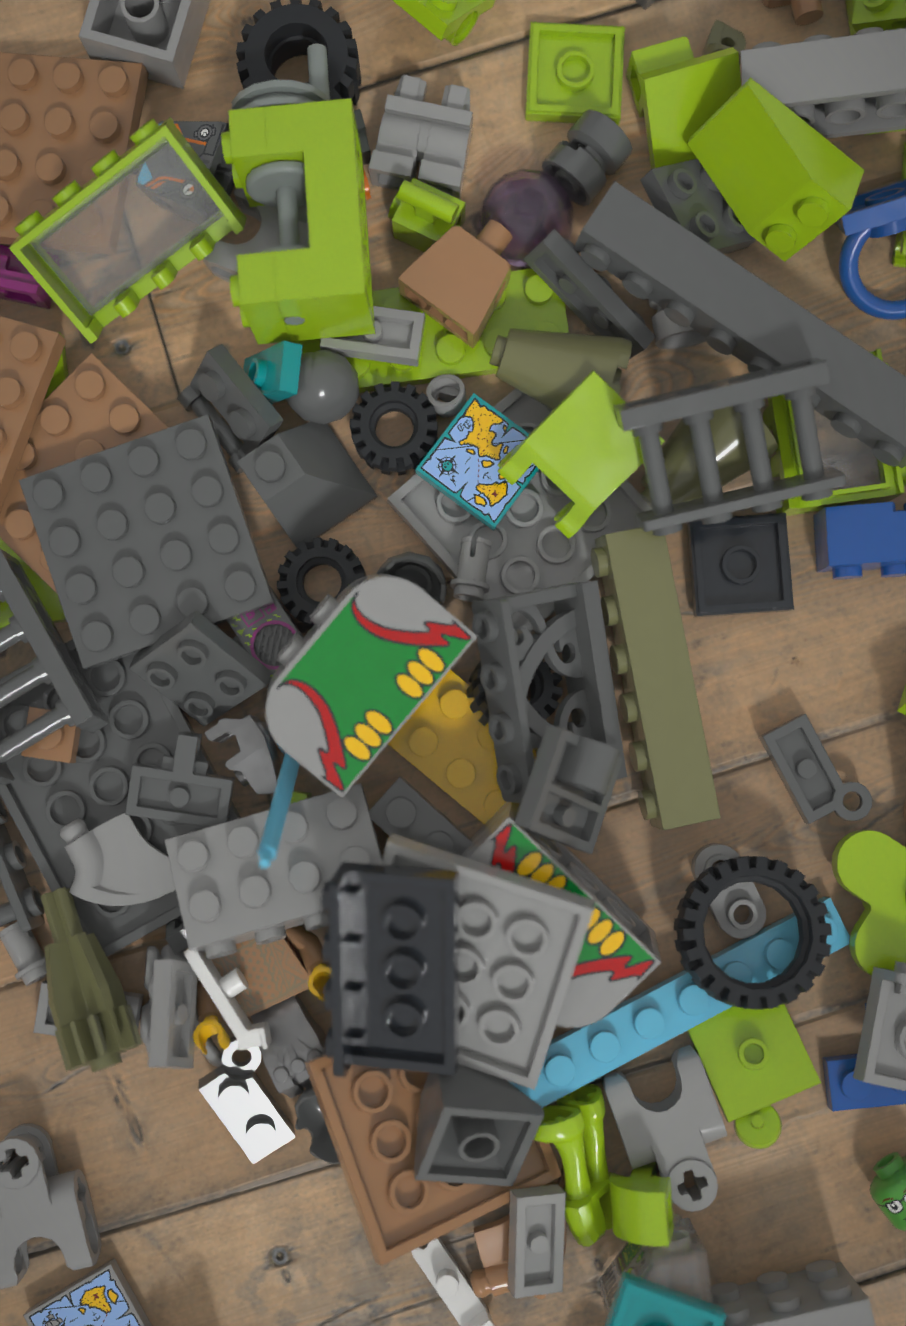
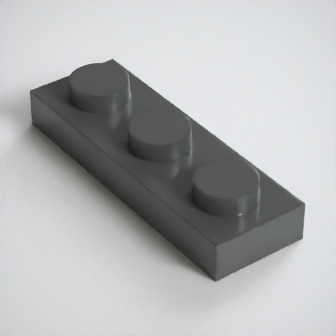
(587, 292)

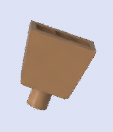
(460, 279)

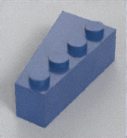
(861, 539)

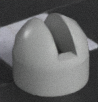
(451, 391)

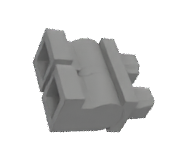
(426, 134)

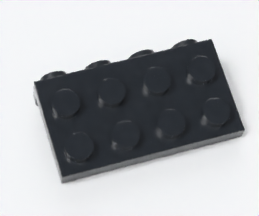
(392, 968)

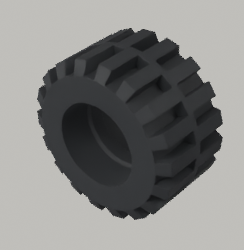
(287, 34)

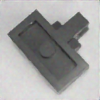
(180, 788)

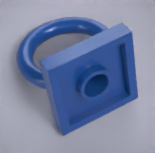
(872, 215)

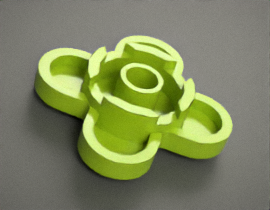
(875, 872)

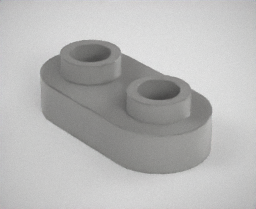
(730, 898)

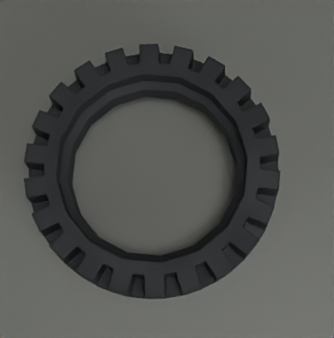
(811, 927)

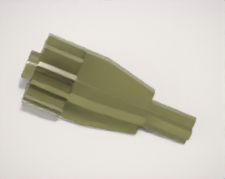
(84, 992)

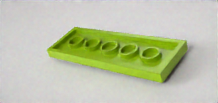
(524, 305)

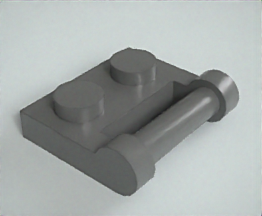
(237, 400)

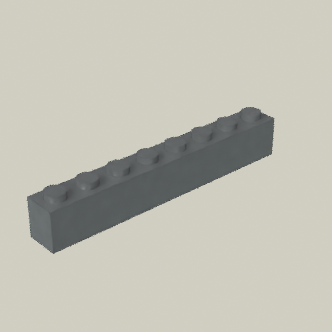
(744, 316)

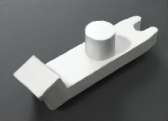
(222, 993)
(452, 1284)

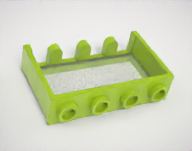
(126, 228)

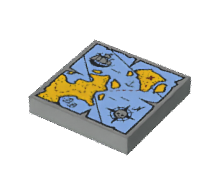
(93, 1300)

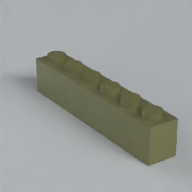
(655, 678)

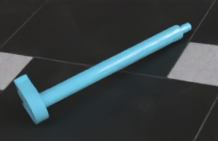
(278, 810)

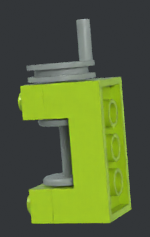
(290, 152)

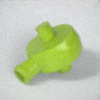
(759, 1128)

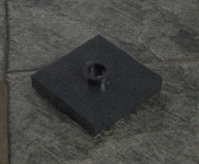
(740, 566)

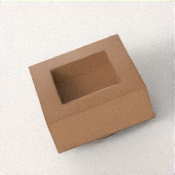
(58, 746)

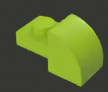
(642, 1207)

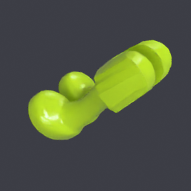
(578, 1135)

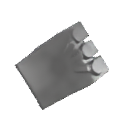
(258, 757)
(294, 1041)

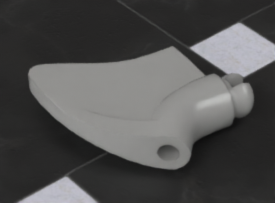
(116, 863)

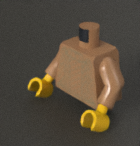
(273, 975)

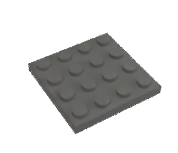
(146, 540)

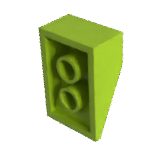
(775, 170)

